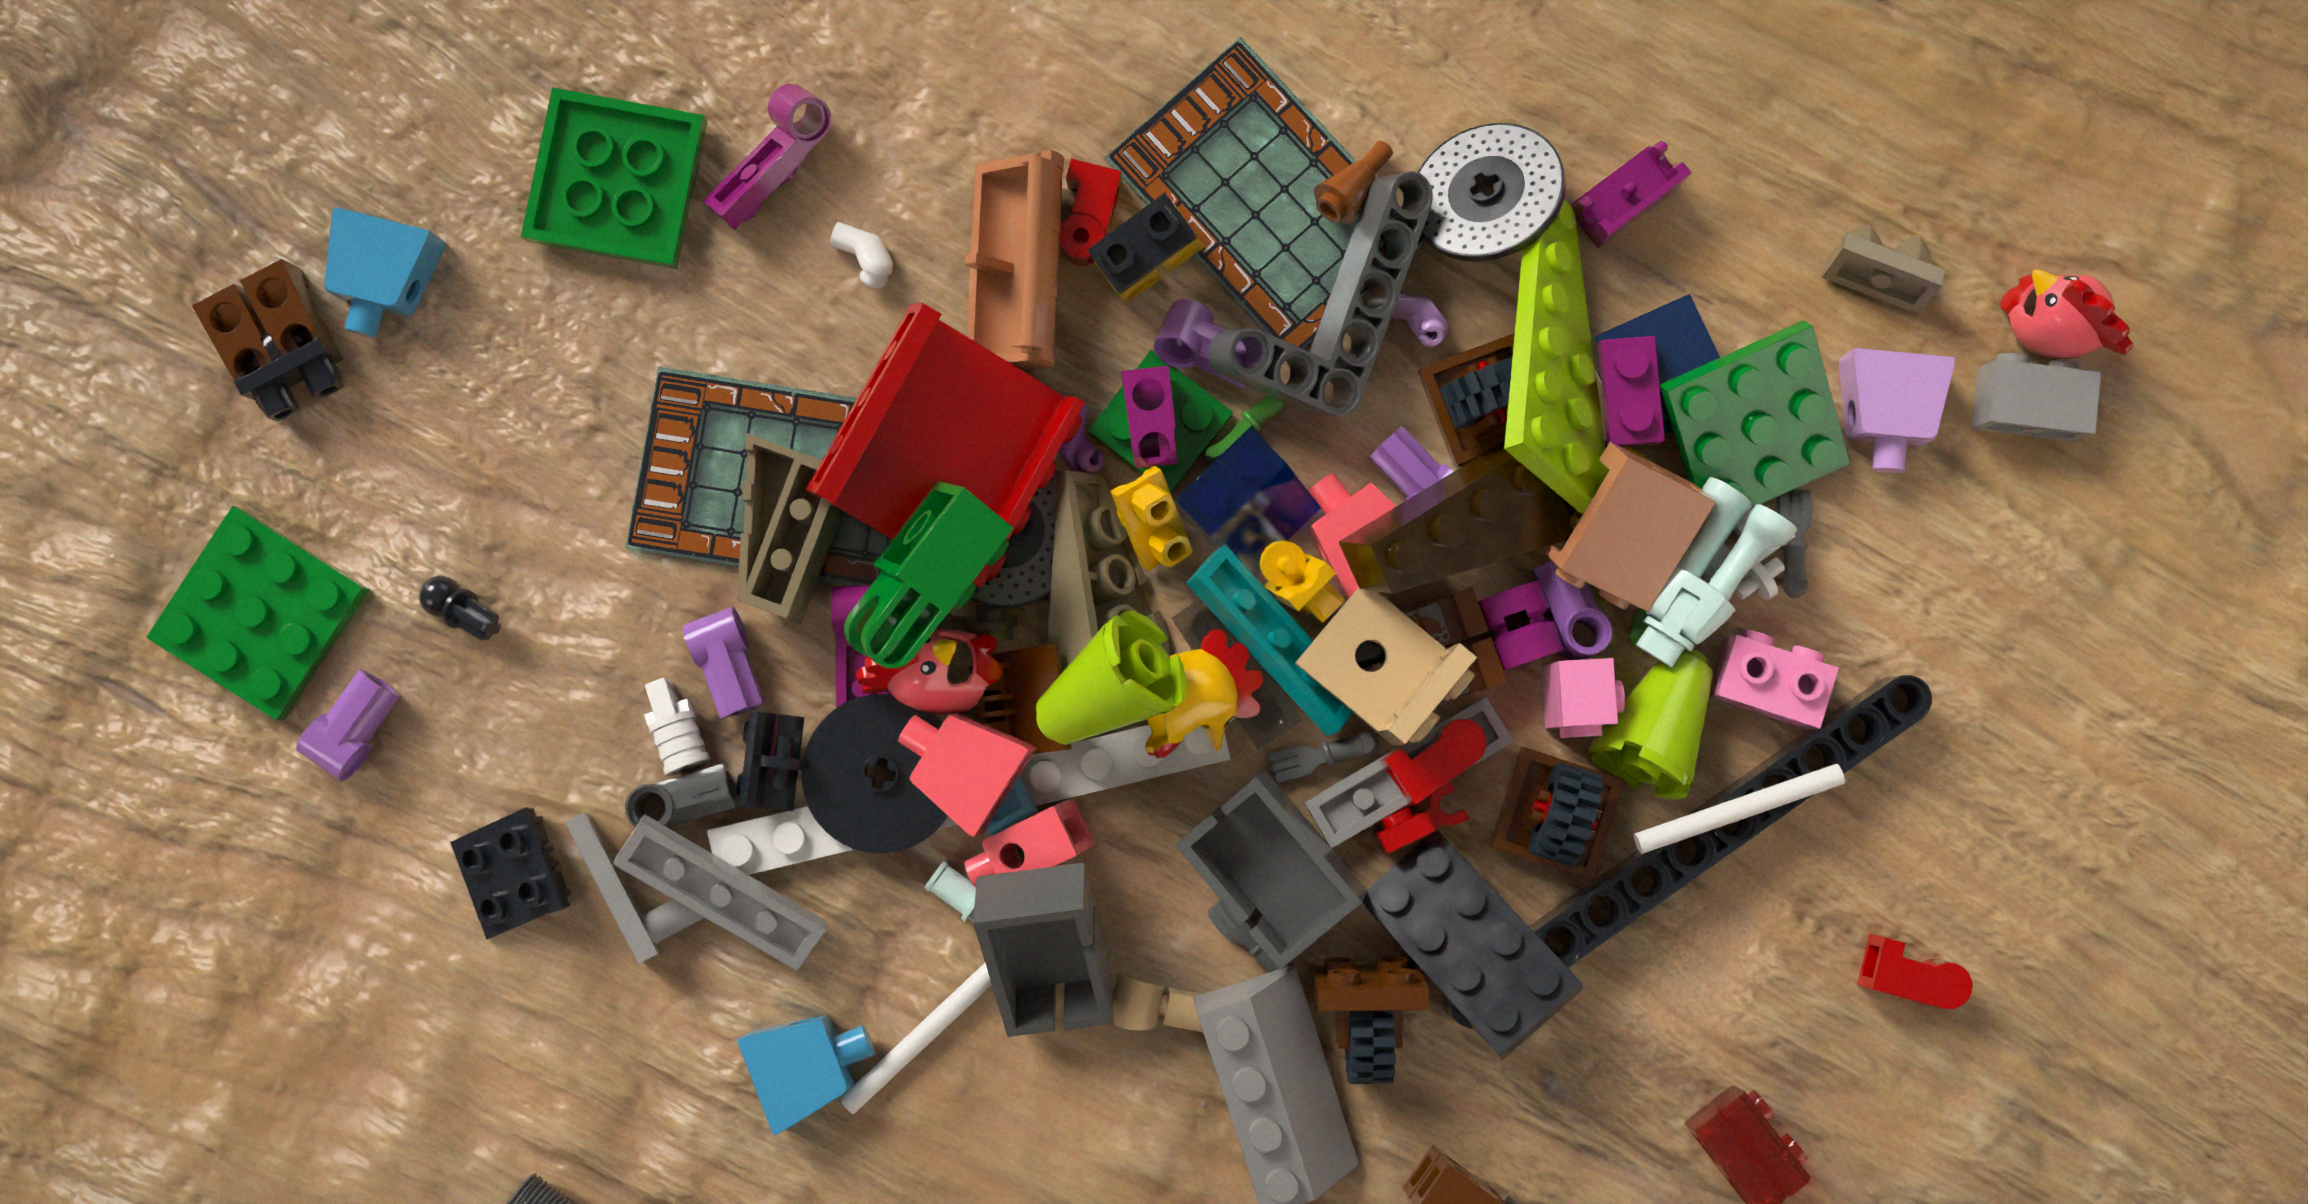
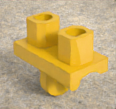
(1152, 520)
(1299, 580)

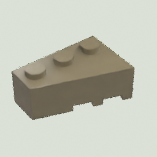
(783, 531)

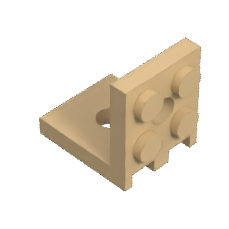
(1410, 683)

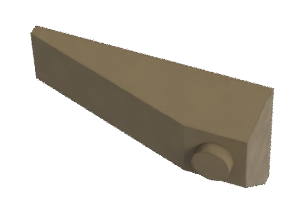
(1090, 566)

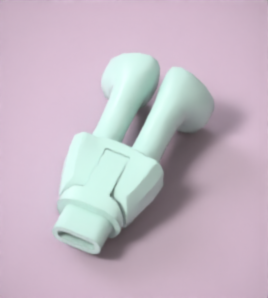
(1692, 608)

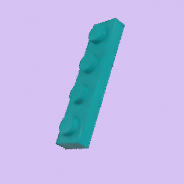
(1267, 633)

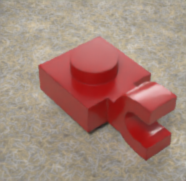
(1405, 827)

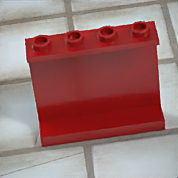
(948, 416)

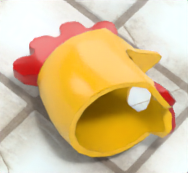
(1215, 695)

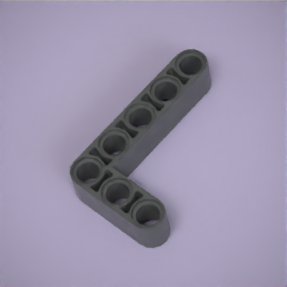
(1344, 310)

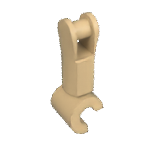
(1141, 1002)

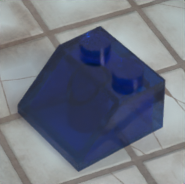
(1247, 500)

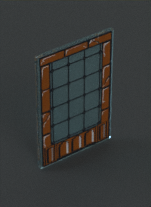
(1243, 173)
(697, 465)

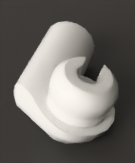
(870, 252)

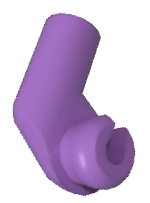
(1079, 452)

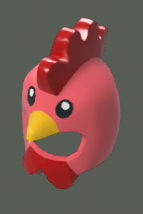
(2070, 316)
(924, 680)

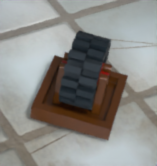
(1471, 397)
(1556, 813)
(1369, 1010)

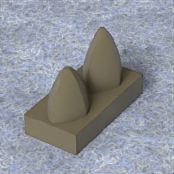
(1894, 276)

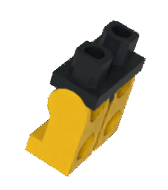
(1143, 243)

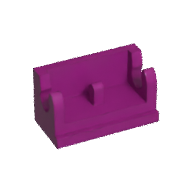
(1628, 193)

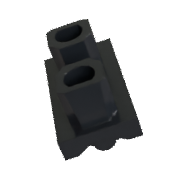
(771, 761)

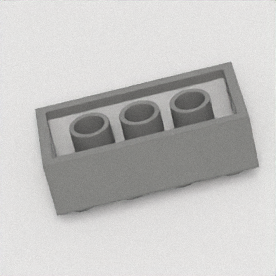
(1277, 1086)

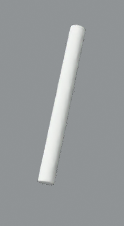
(1739, 808)
(917, 1040)

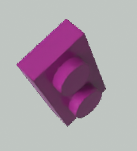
(1631, 391)

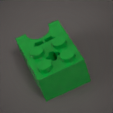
(925, 574)

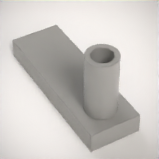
(639, 930)

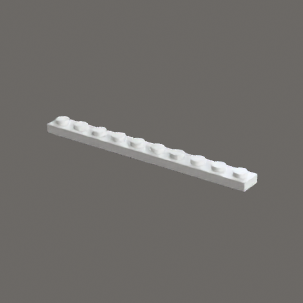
(1048, 776)

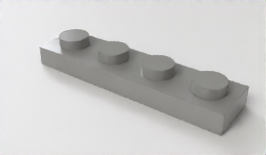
(1371, 792)
(720, 892)

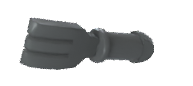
(1798, 510)
(1303, 760)
(1238, 933)

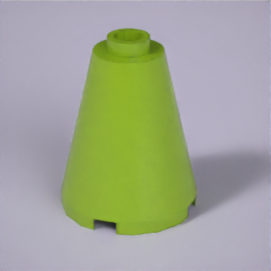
(1113, 682)
(1659, 728)

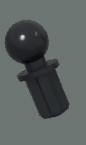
(458, 607)

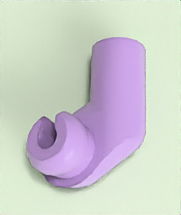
(1422, 318)

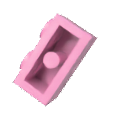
(1773, 681)
(1581, 696)

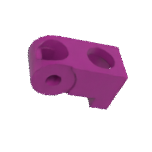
(1150, 416)

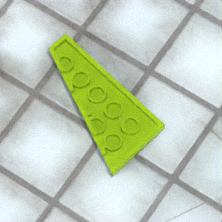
(1553, 383)

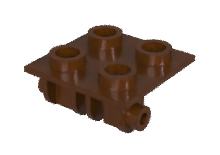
(1013, 698)

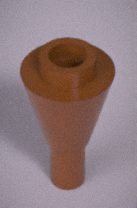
(1344, 192)

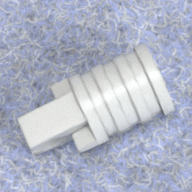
(674, 729)

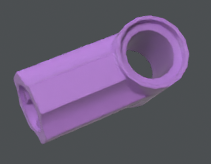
(1187, 336)
(1407, 464)
(1571, 606)
(720, 648)
(341, 737)

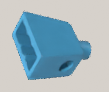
(378, 267)
(802, 1066)

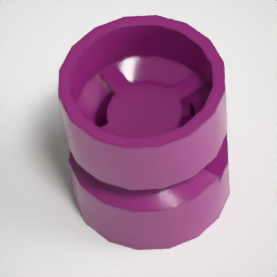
(1528, 642)

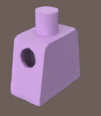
(1893, 401)

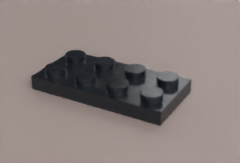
(1471, 944)

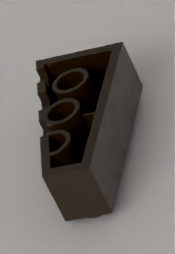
(1458, 524)

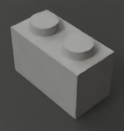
(2036, 399)

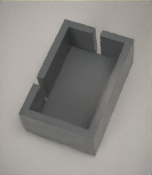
(1272, 859)
(1042, 933)

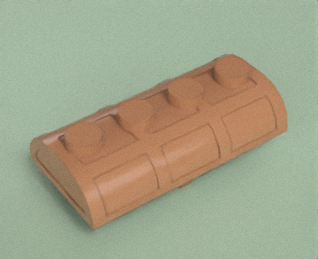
(1016, 258)

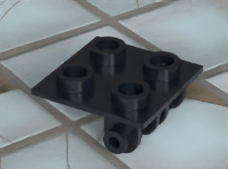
(510, 872)

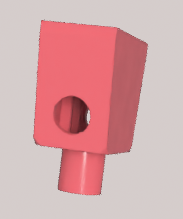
(1343, 517)
(965, 767)
(1044, 838)

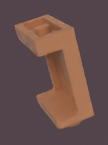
(1632, 530)

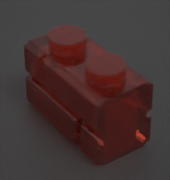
(1748, 1149)

